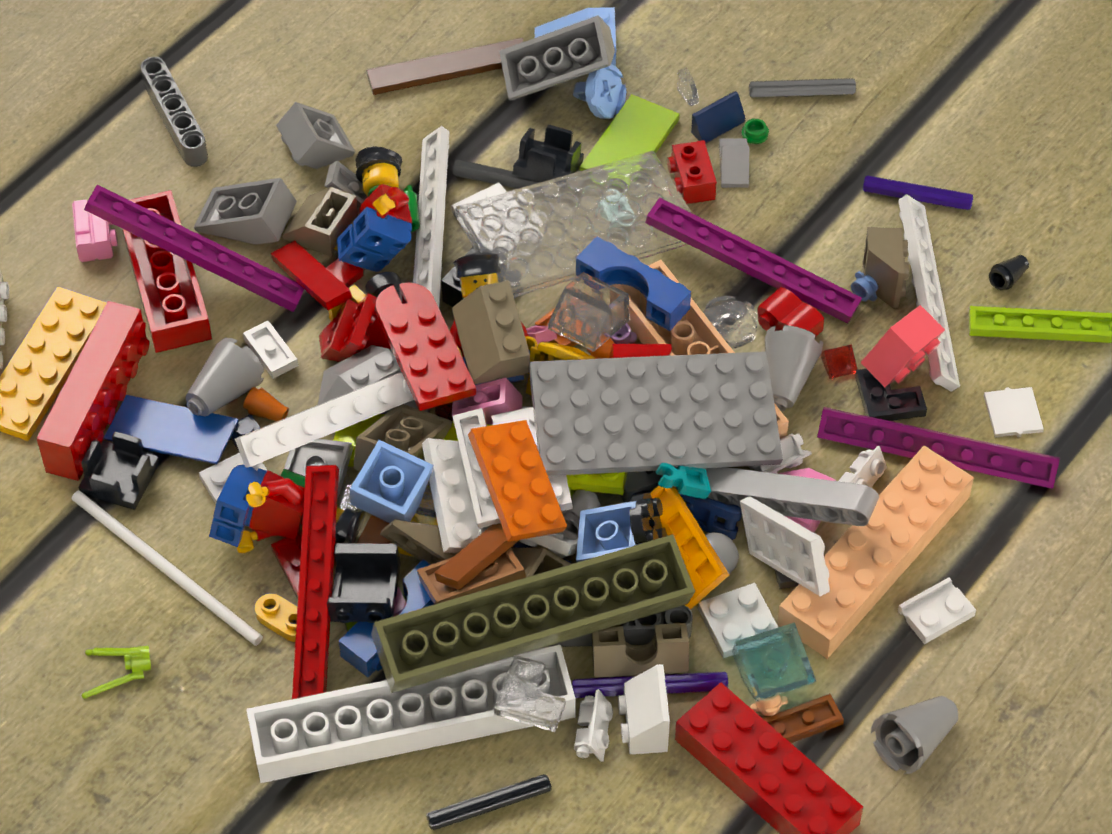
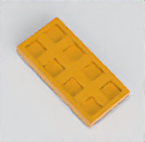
(697, 553)

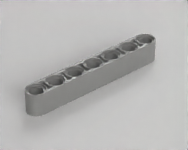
(795, 495)

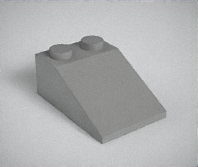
(248, 211)

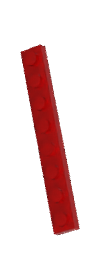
(315, 581)

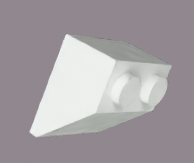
(645, 712)

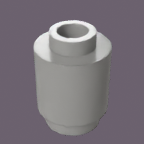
(580, 501)

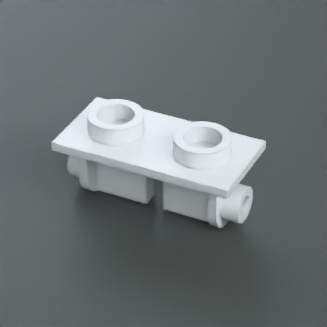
(791, 454)
(867, 468)
(595, 714)

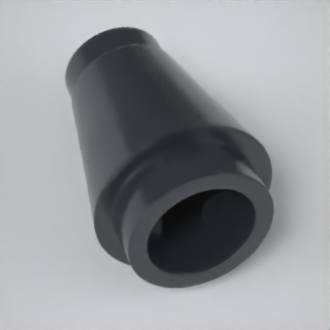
(1008, 272)

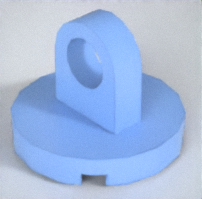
(602, 92)

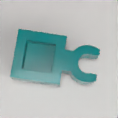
(688, 480)

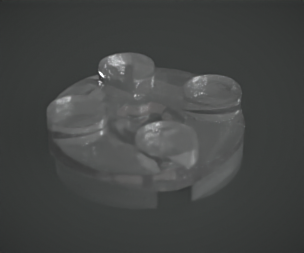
(742, 313)

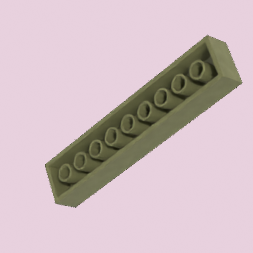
(531, 613)

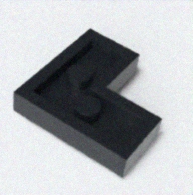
(886, 403)

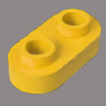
(279, 617)

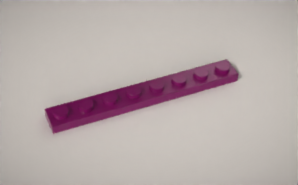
(194, 248)
(753, 260)
(960, 451)

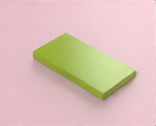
(634, 131)

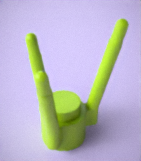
(135, 659)

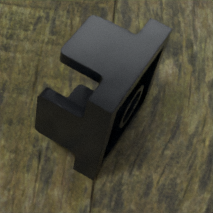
(550, 158)
(118, 470)

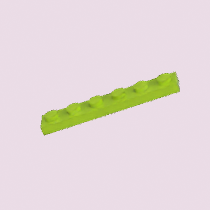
(1040, 324)

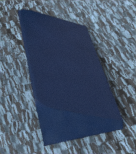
(718, 118)

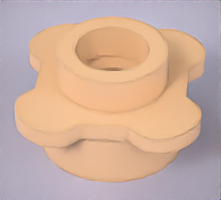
(770, 705)

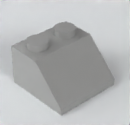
(313, 136)

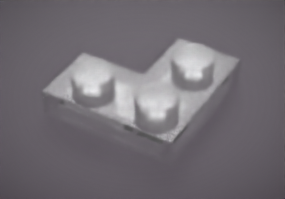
(523, 702)

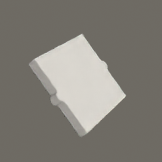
(1013, 412)

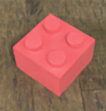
(903, 347)

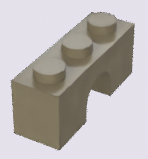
(616, 657)

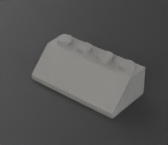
(557, 57)

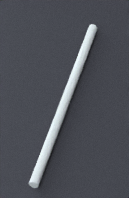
(167, 568)

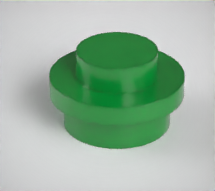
(755, 131)

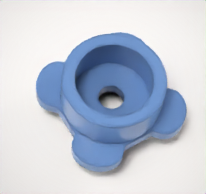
(864, 287)

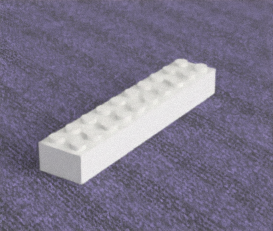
(375, 724)

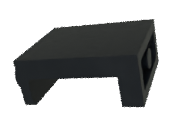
(364, 582)

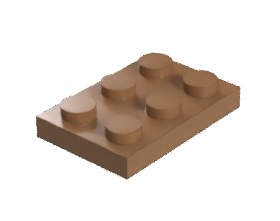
(501, 571)

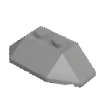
(357, 371)

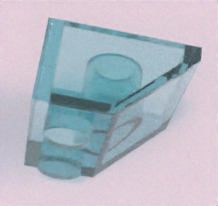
(773, 662)

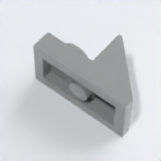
(734, 162)
(345, 180)

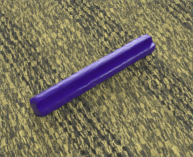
(918, 192)

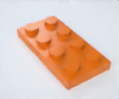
(517, 480)

